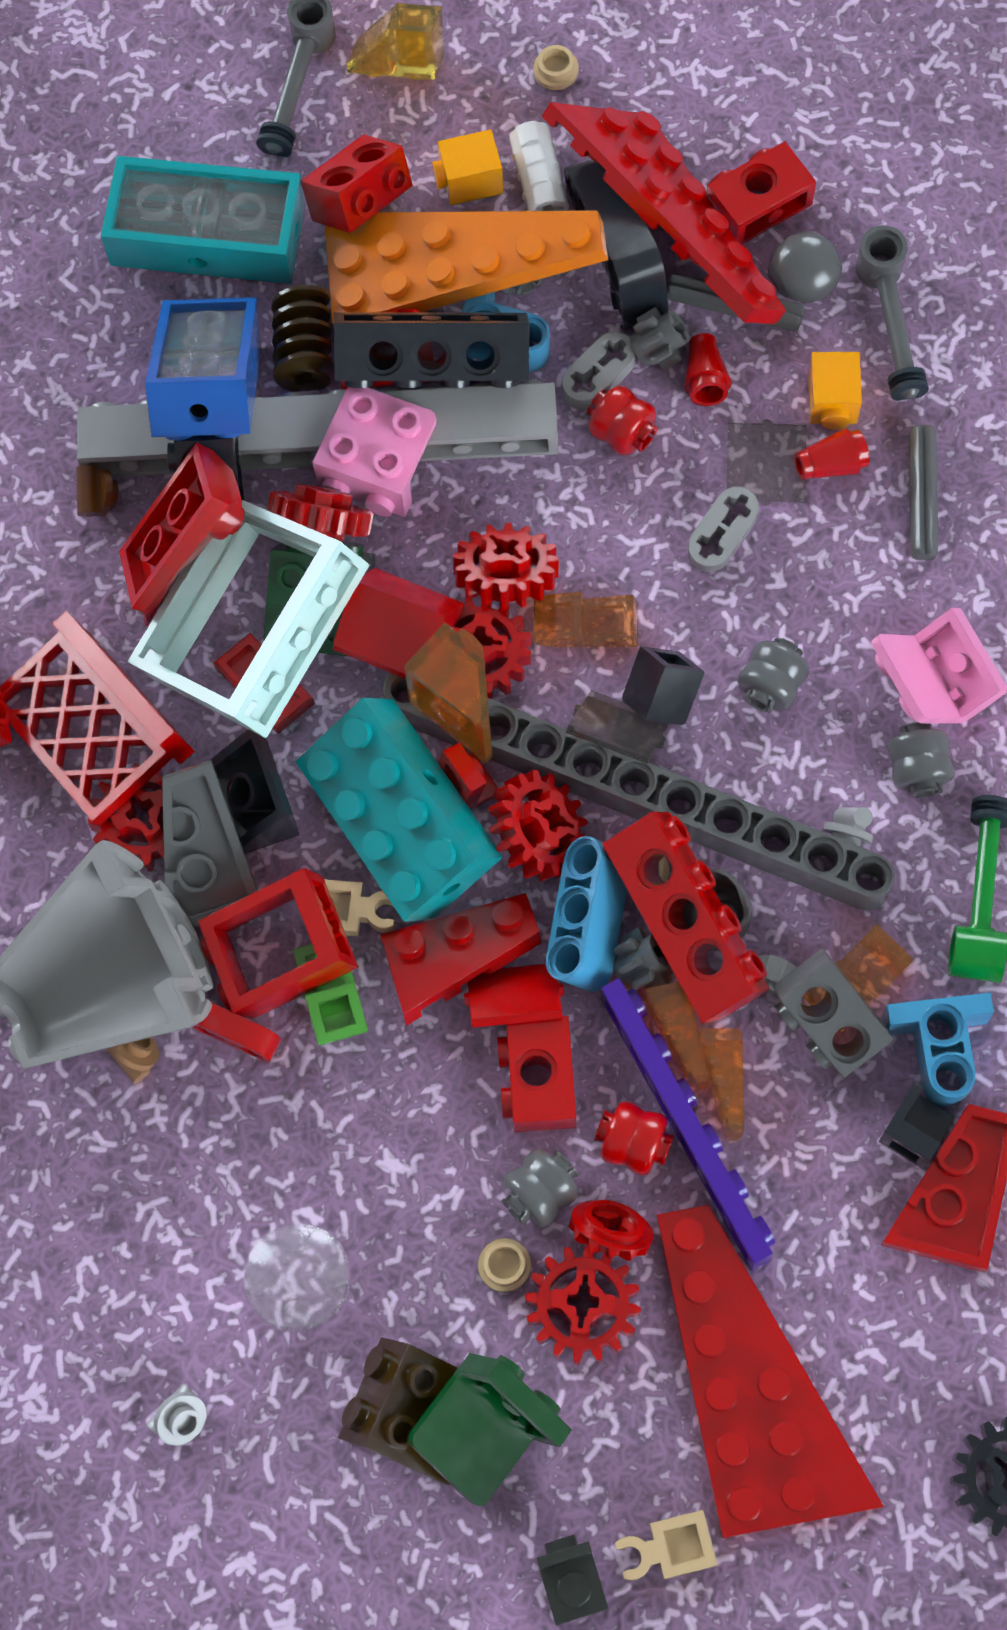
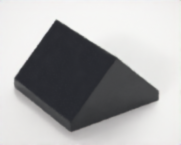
(254, 792)

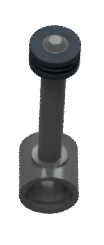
(276, 135)
(907, 380)

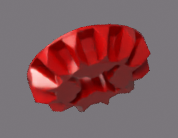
(597, 1223)

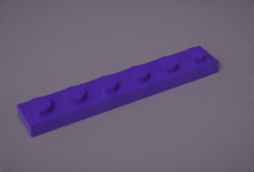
(698, 1141)

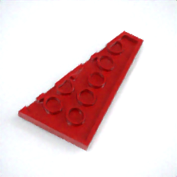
(665, 194)
(760, 1419)

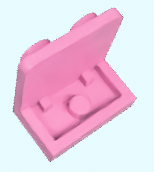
(374, 449)
(940, 670)

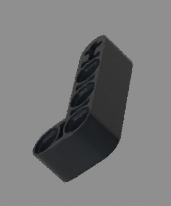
(633, 257)

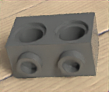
(839, 1008)

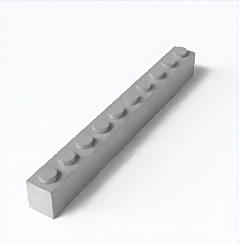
(290, 428)

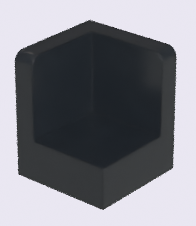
(662, 685)
(917, 1128)

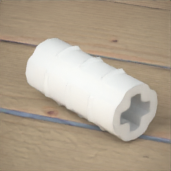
(538, 167)

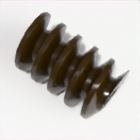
(301, 338)

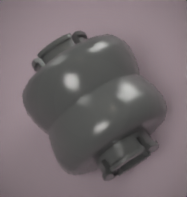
(773, 675)
(921, 759)
(540, 1187)

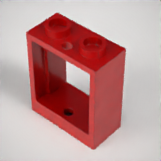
(322, 925)

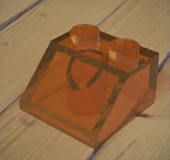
(451, 688)

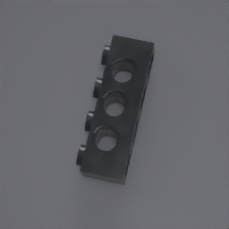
(409, 330)

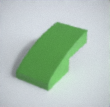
(333, 1006)

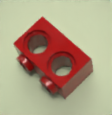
(356, 183)

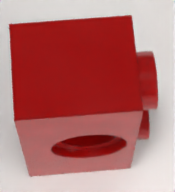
(778, 174)
(542, 1106)

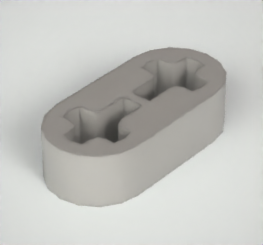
(591, 363)
(714, 522)

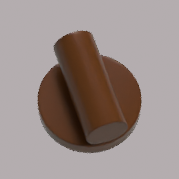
(95, 491)

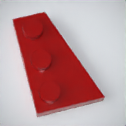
(446, 952)
(959, 1196)

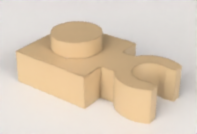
(356, 909)
(678, 1545)

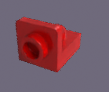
(467, 775)

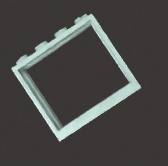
(290, 642)

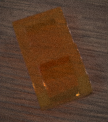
(584, 622)
(870, 967)

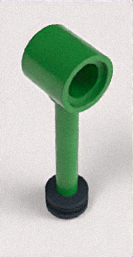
(978, 949)

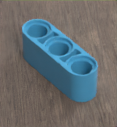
(586, 917)

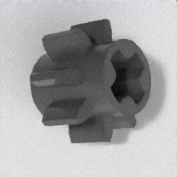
(659, 338)
(641, 961)

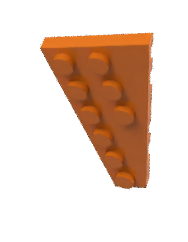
(454, 256)

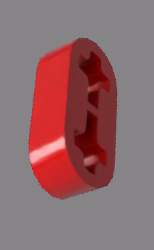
(239, 1033)

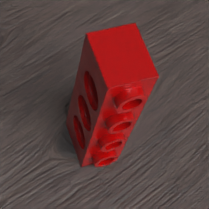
(686, 948)

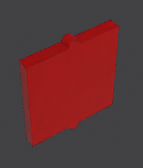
(514, 996)

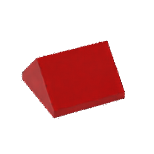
(391, 620)

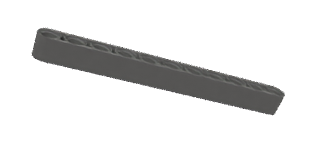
(664, 787)

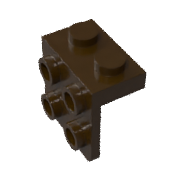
(392, 1399)

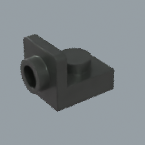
(571, 1580)

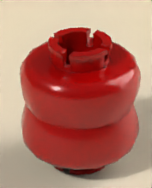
(622, 420)
(634, 1138)

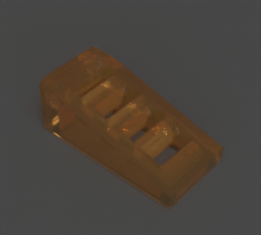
(679, 1028)
(725, 1068)

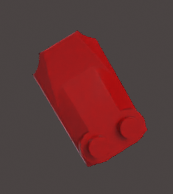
(188, 513)

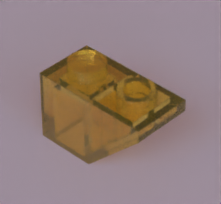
(401, 44)

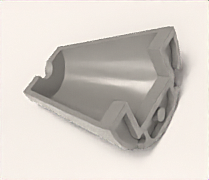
(102, 964)

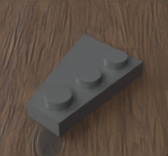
(201, 844)

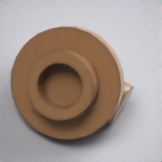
(136, 1058)

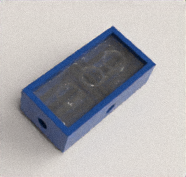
(204, 368)

